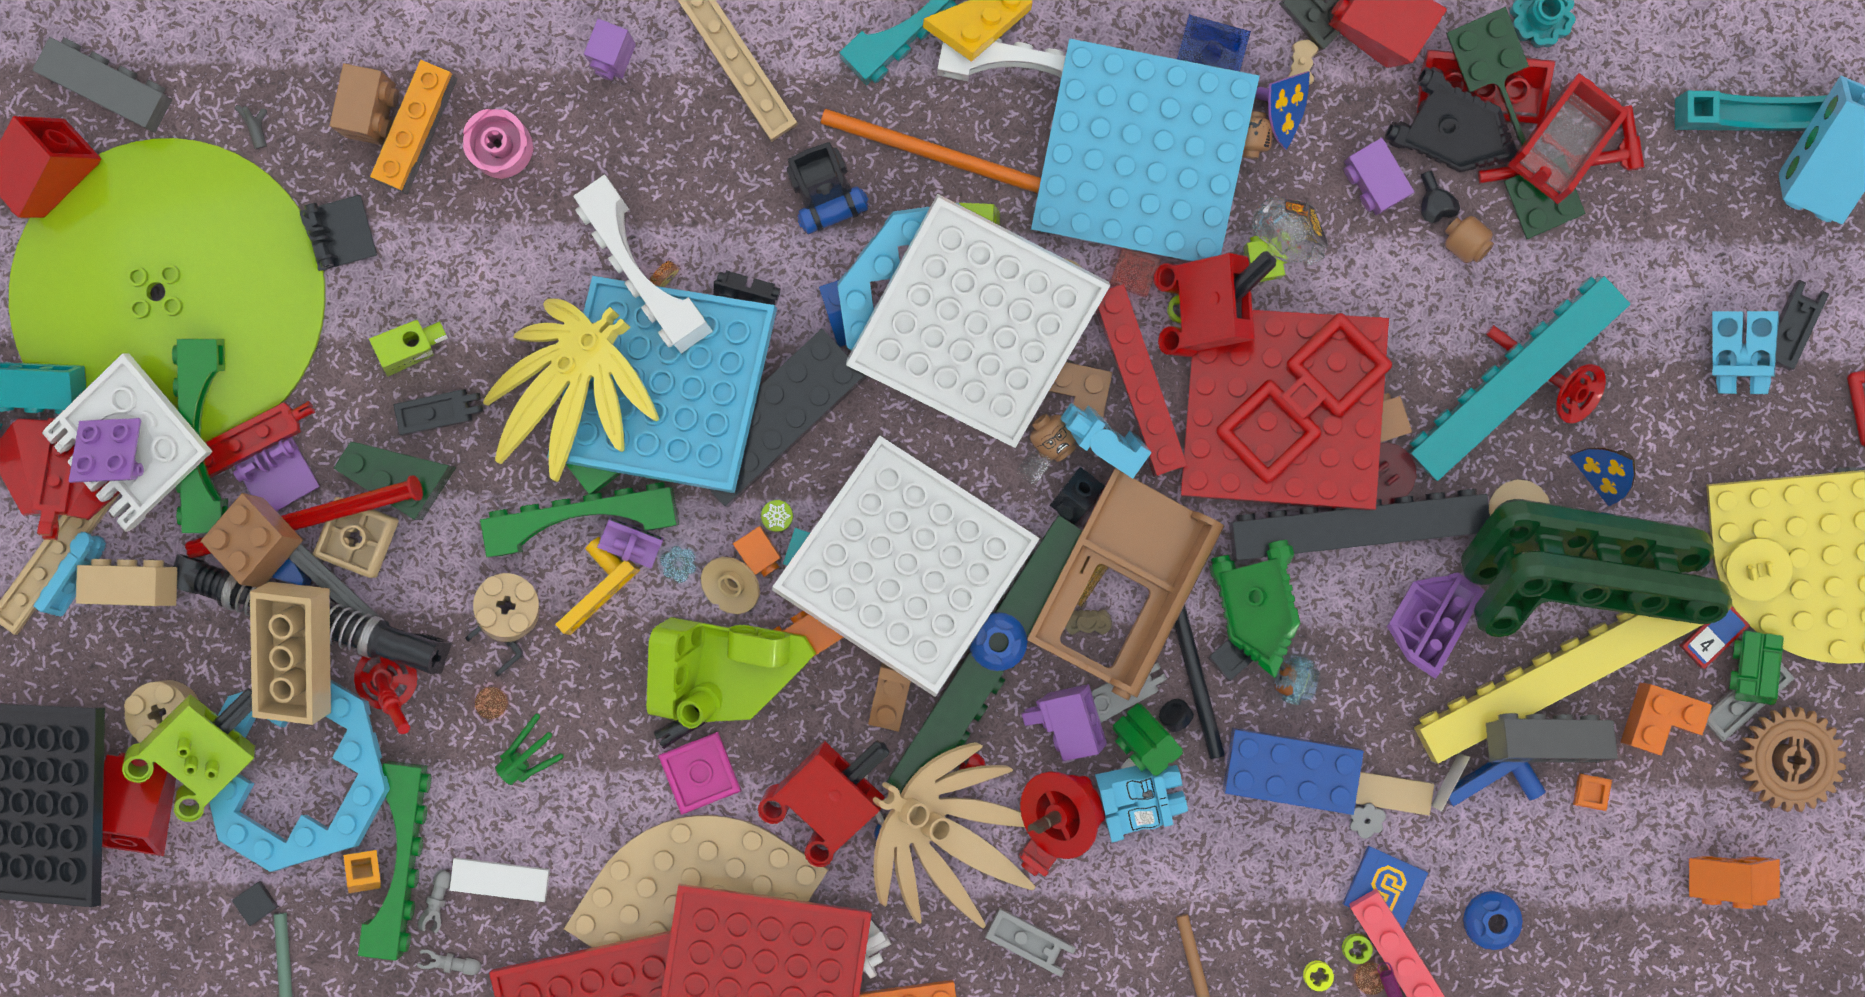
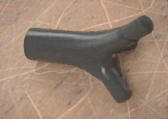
(254, 125)

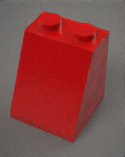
(1388, 29)
(41, 164)
(133, 812)

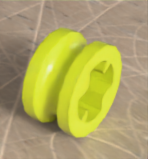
(1313, 967)

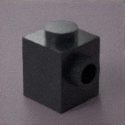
(1077, 496)

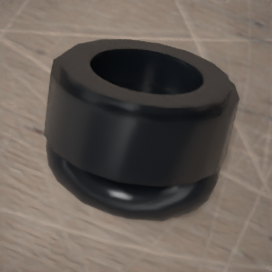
(1176, 715)

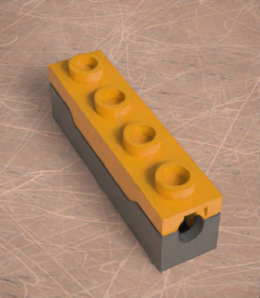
(414, 127)

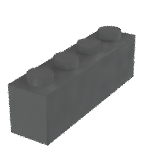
(102, 84)
(1551, 739)

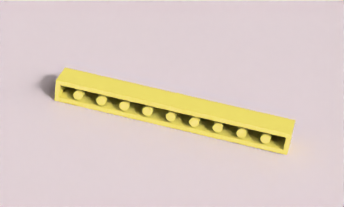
(1546, 680)

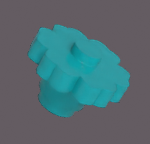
(1542, 20)

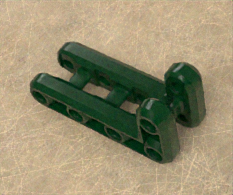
(1529, 562)

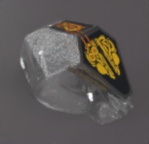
(1290, 230)

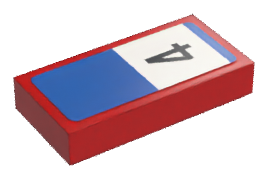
(1712, 639)

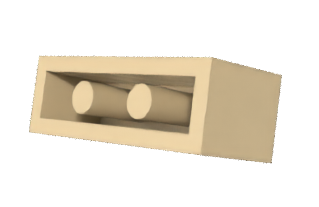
(126, 583)

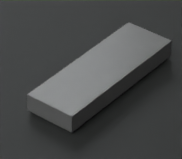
(1730, 714)

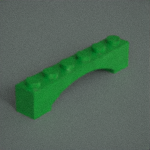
(196, 367)
(508, 533)
(386, 933)

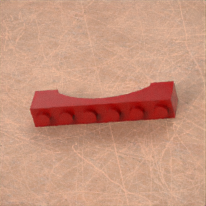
(1140, 381)

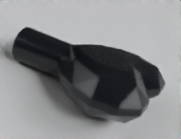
(1437, 201)

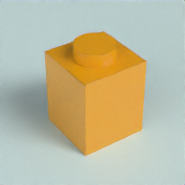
(362, 871)

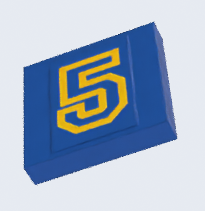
(1394, 879)

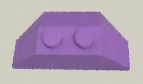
(1433, 619)

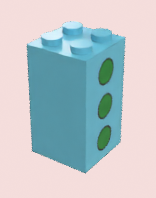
(1829, 160)

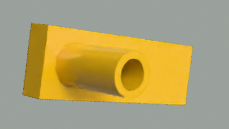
(618, 575)

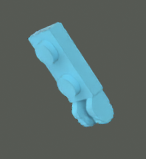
(61, 589)

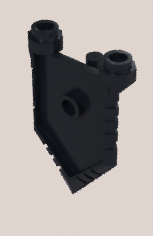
(1454, 127)

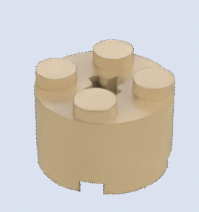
(495, 592)
(147, 701)

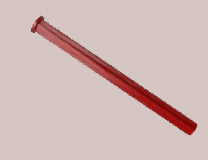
(337, 509)

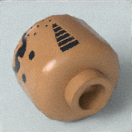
(1258, 135)

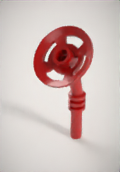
(1569, 387)
(386, 685)

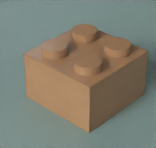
(363, 104)
(251, 540)

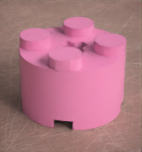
(479, 148)

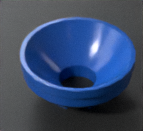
(1012, 654)
(1480, 911)

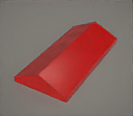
(1526, 88)

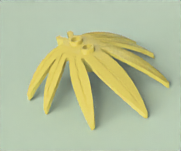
(581, 353)

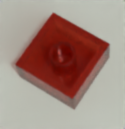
(1135, 271)

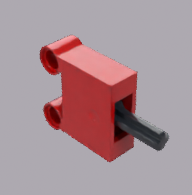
(828, 797)

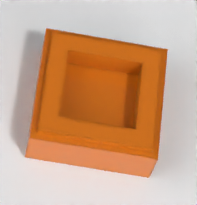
(1592, 792)

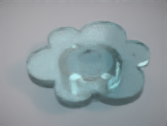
(669, 560)

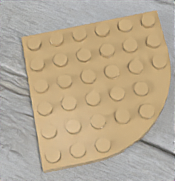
(641, 881)

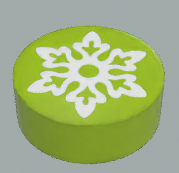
(777, 515)

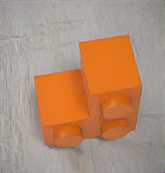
(1654, 714)
(1738, 880)

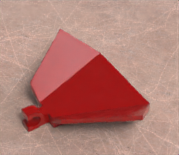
(40, 478)

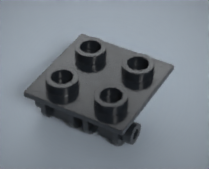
(338, 232)

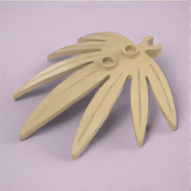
(920, 817)

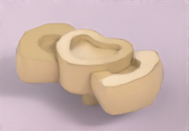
(1302, 58)

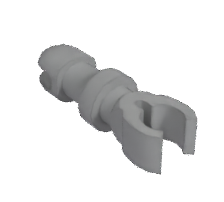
(435, 901)
(449, 963)

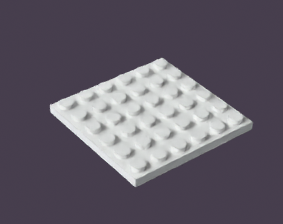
(977, 321)
(906, 565)

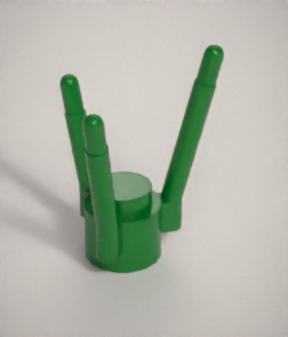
(514, 766)

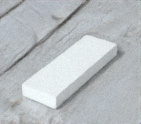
(499, 879)

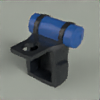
(826, 194)

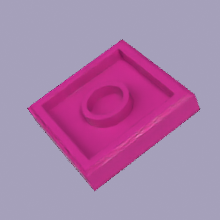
(699, 773)

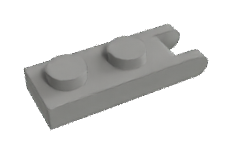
(1027, 940)

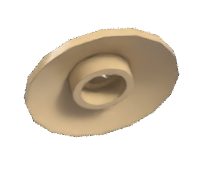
(721, 590)

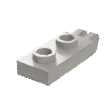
(1110, 704)

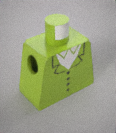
(393, 349)

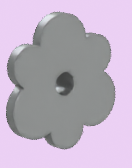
(1372, 825)

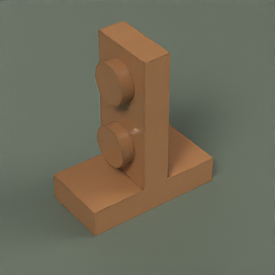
(889, 699)

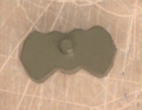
(1089, 621)

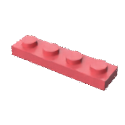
(1394, 946)

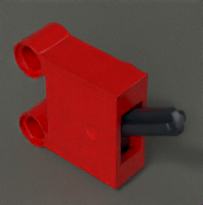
(1212, 301)

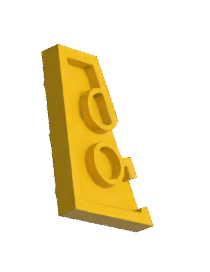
(976, 24)

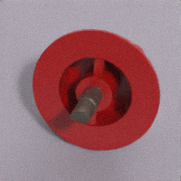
(1061, 813)

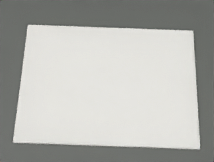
(1450, 781)

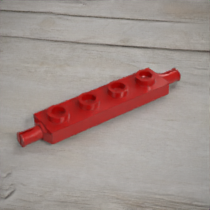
(254, 436)

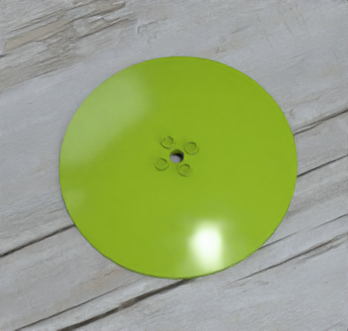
(215, 239)

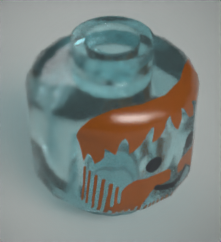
(1297, 679)

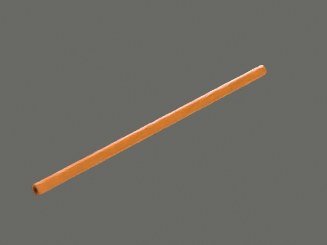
(931, 150)

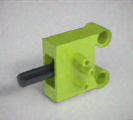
(196, 750)

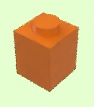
(758, 552)

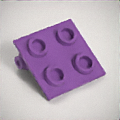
(106, 451)
(277, 474)

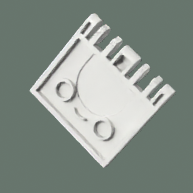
(165, 443)

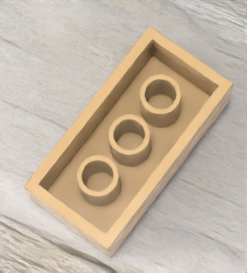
(290, 652)

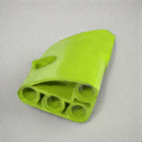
(719, 670)

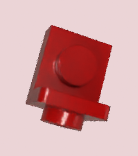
(1035, 859)

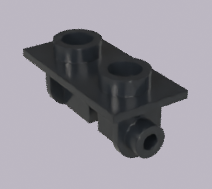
(733, 286)

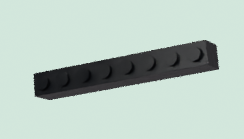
(1358, 527)

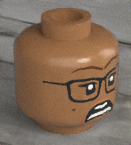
(1052, 437)

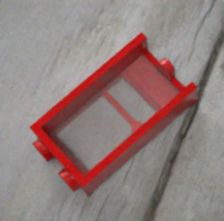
(1568, 138)

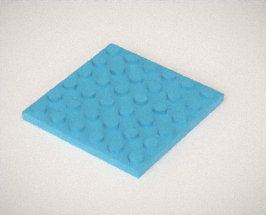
(1144, 151)
(699, 394)

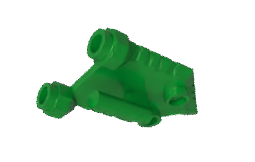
(1259, 605)

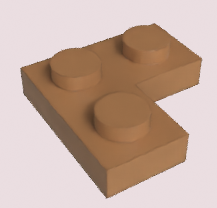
(1085, 384)

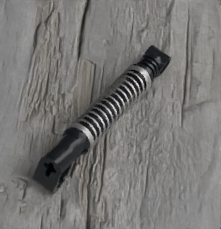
(370, 636)

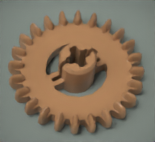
(1763, 753)

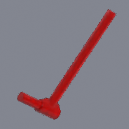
(1628, 154)

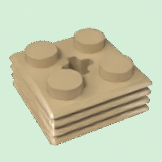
(365, 557)

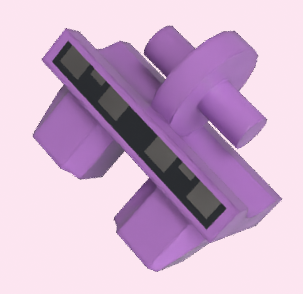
(630, 542)

